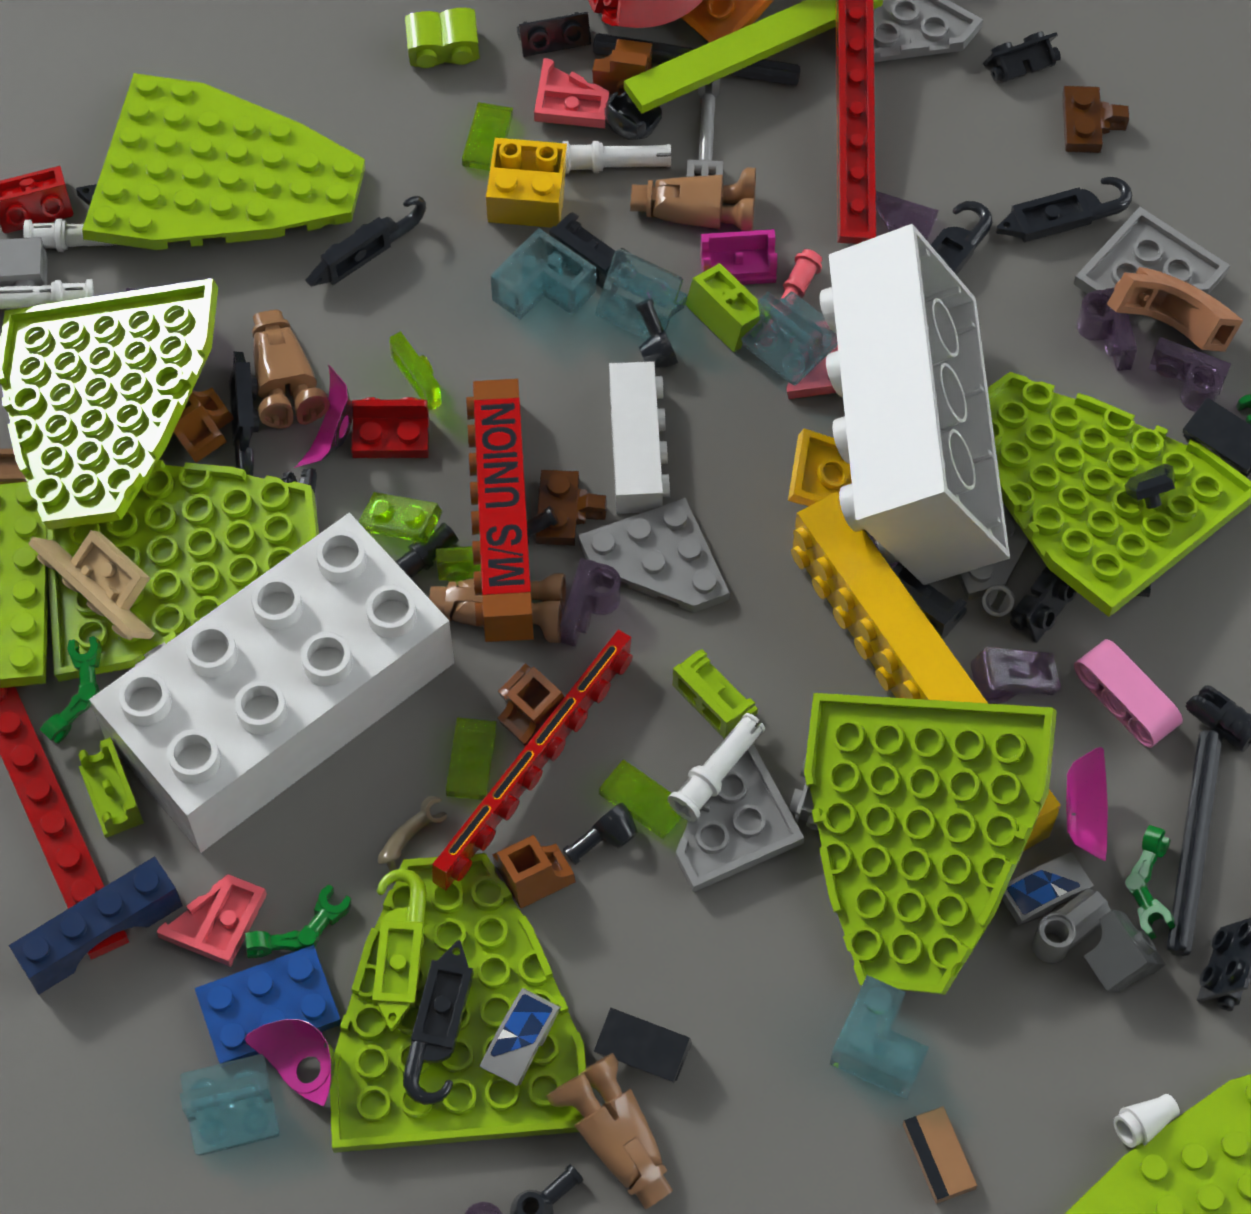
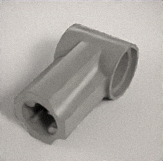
(1071, 924)

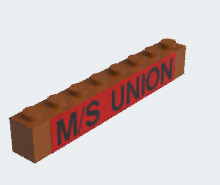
(501, 513)

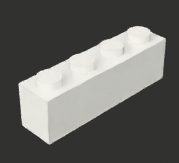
(636, 437)

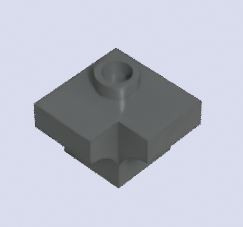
(1122, 953)

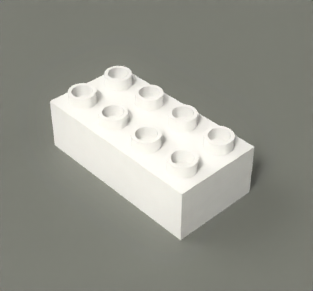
(913, 408)
(274, 681)

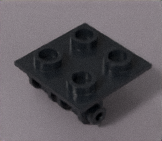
(1228, 966)

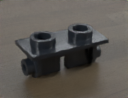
(554, 34)
(1009, 59)
(1041, 612)

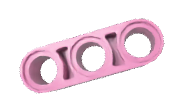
(1128, 693)

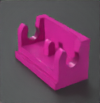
(745, 254)

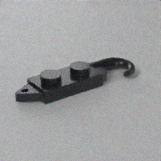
(1062, 212)
(957, 244)
(364, 245)
(246, 419)
(438, 1021)

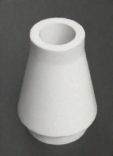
(1145, 1120)

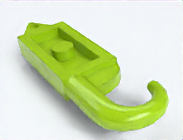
(400, 950)

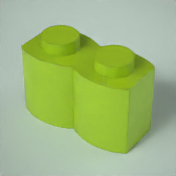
(442, 37)

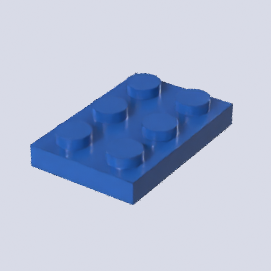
(265, 994)

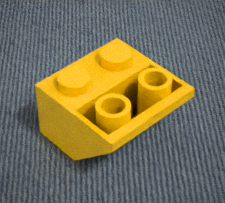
(526, 182)

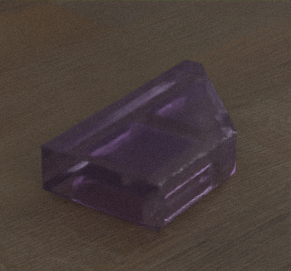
(900, 213)

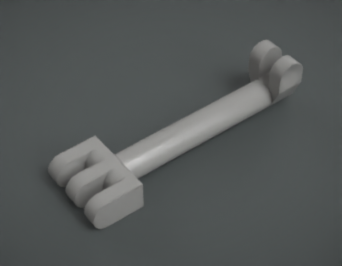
(705, 165)

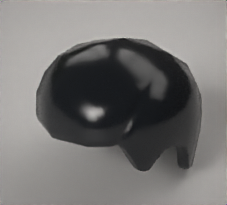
(627, 119)

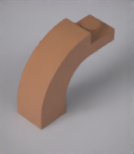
(1177, 304)

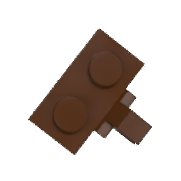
(1089, 118)
(570, 504)

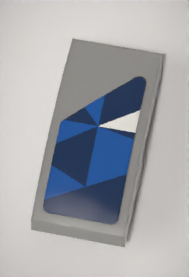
(1045, 887)
(520, 1036)

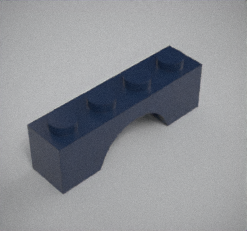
(61, 943)

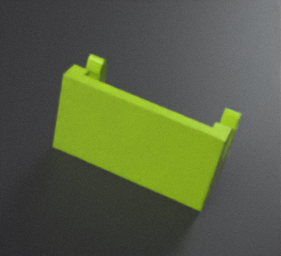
(723, 305)
(711, 693)
(109, 789)

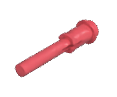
(807, 265)

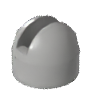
(990, 596)

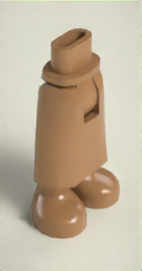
(699, 200)
(281, 362)
(459, 600)
(616, 1130)

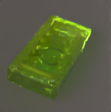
(488, 123)
(416, 370)
(471, 758)
(642, 797)

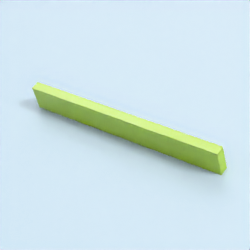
(731, 53)

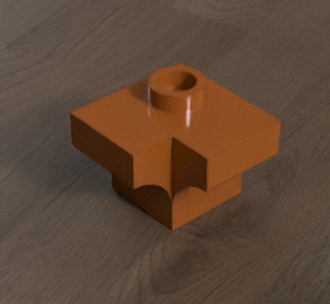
(625, 62)
(201, 423)
(529, 704)
(533, 870)

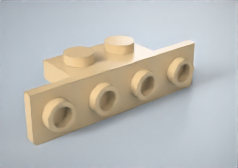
(102, 577)

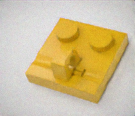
(817, 469)

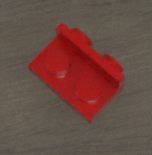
(33, 197)
(390, 428)

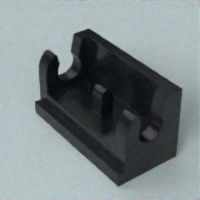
(586, 245)
(1222, 433)
(937, 607)
(643, 1045)

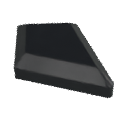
(1150, 484)

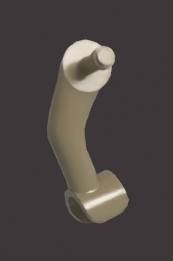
(407, 830)

